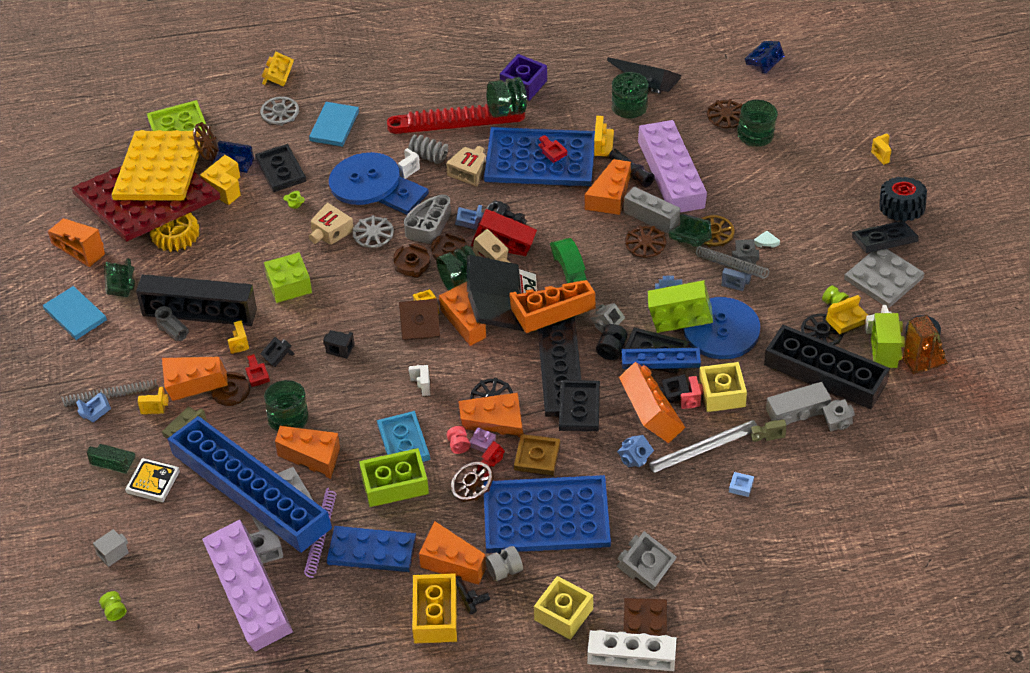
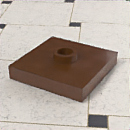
(419, 319)

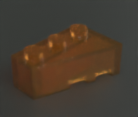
(923, 346)

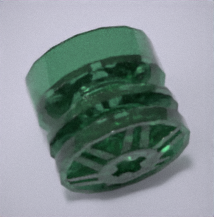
(629, 95)
(506, 97)
(757, 122)
(454, 267)
(286, 405)

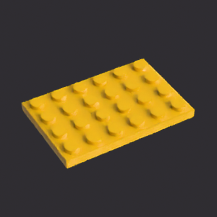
(157, 166)

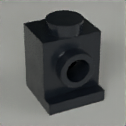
(339, 343)
(678, 383)

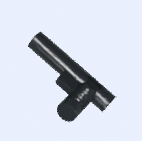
(470, 596)

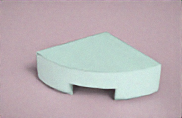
(767, 239)

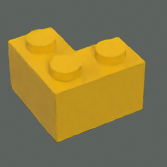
(224, 178)

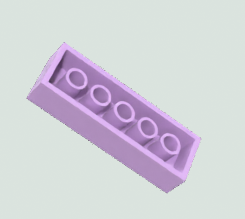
(672, 166)
(247, 585)

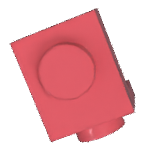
(692, 399)

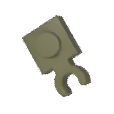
(772, 430)

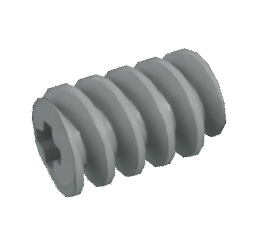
(428, 149)

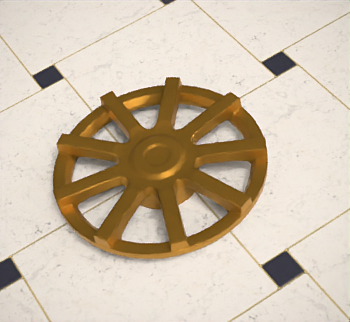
(717, 231)

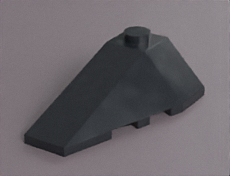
(657, 78)

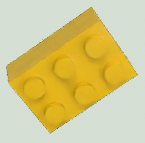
(434, 608)

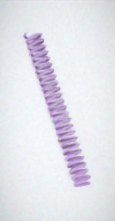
(311, 550)

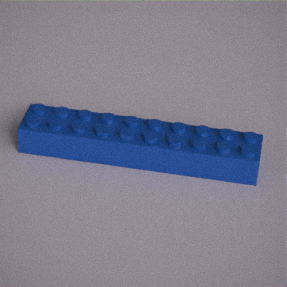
(250, 484)

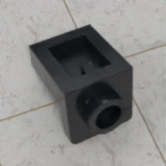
(276, 351)

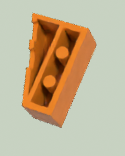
(609, 189)
(77, 241)
(458, 311)
(192, 375)
(493, 414)
(309, 447)
(450, 554)

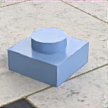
(741, 484)

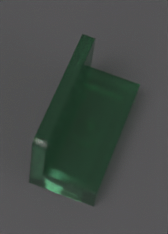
(110, 458)

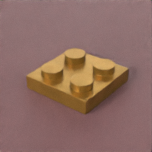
(537, 454)

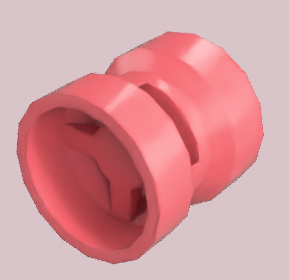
(458, 439)

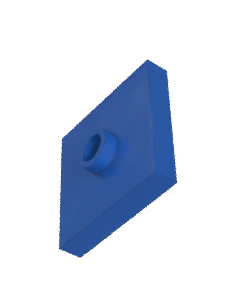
(405, 196)

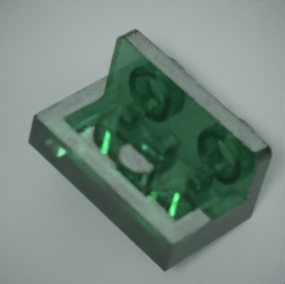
(692, 230)
(119, 278)

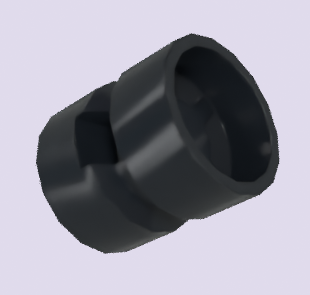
(611, 342)

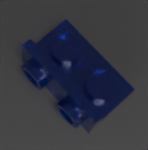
(765, 55)
(239, 152)

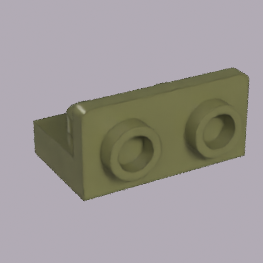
(182, 420)

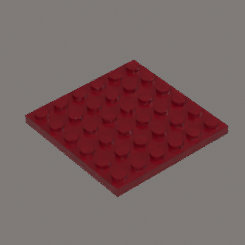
(138, 217)

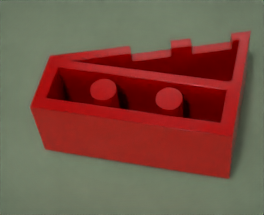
(511, 233)

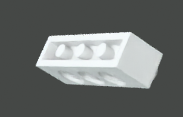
(622, 656)

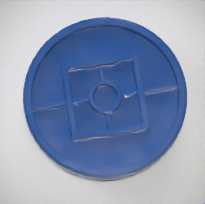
(364, 178)
(730, 335)

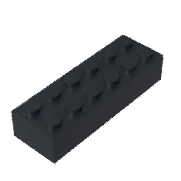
(198, 299)
(819, 361)

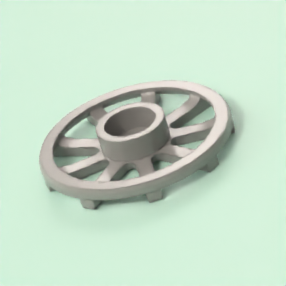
(279, 110)
(373, 232)

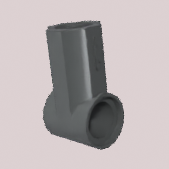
(170, 324)

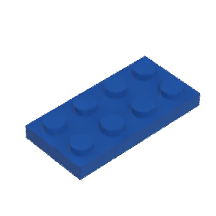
(371, 548)

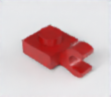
(552, 150)
(256, 372)
(491, 456)

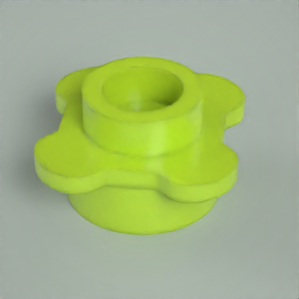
(294, 199)

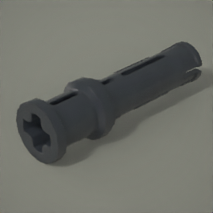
(637, 171)

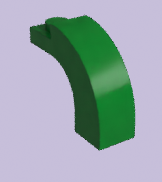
(570, 259)

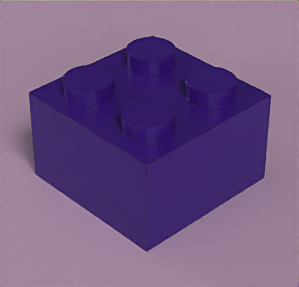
(529, 71)

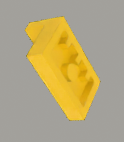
(278, 69)
(603, 138)
(846, 315)

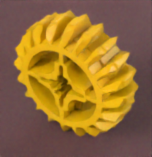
(176, 234)

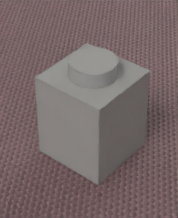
(111, 547)

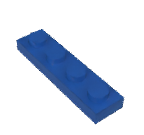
(662, 358)

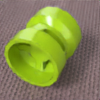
(833, 295)
(112, 605)

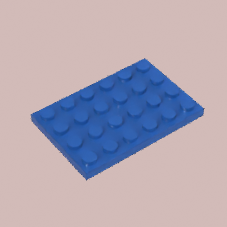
(517, 158)
(547, 514)

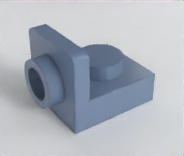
(735, 279)

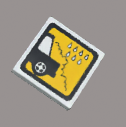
(152, 480)

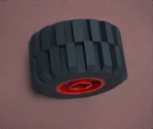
(903, 198)

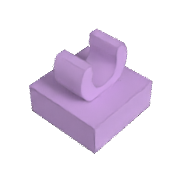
(482, 440)

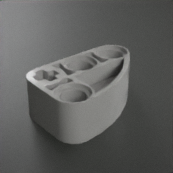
(428, 219)

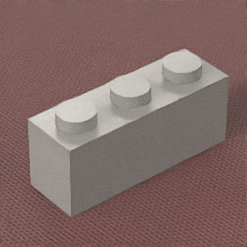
(651, 210)
(798, 403)

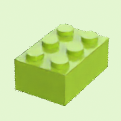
(680, 306)
(394, 477)

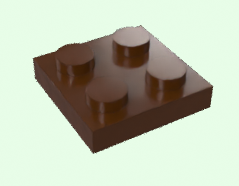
(645, 616)

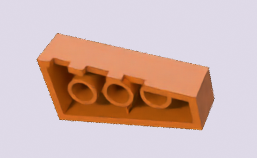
(552, 305)
(651, 403)

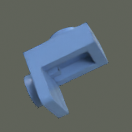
(469, 218)
(94, 408)

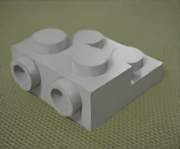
(646, 560)

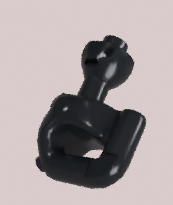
(504, 209)

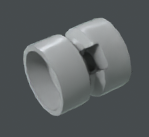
(501, 564)

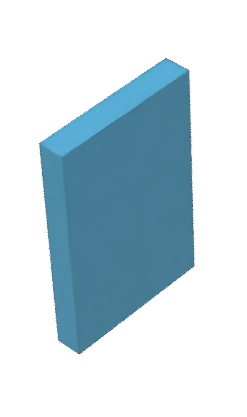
(334, 124)
(74, 312)
(403, 434)

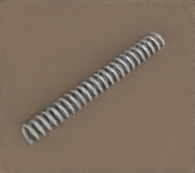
(728, 260)
(113, 392)

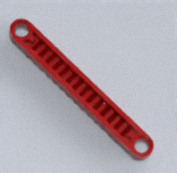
(447, 119)

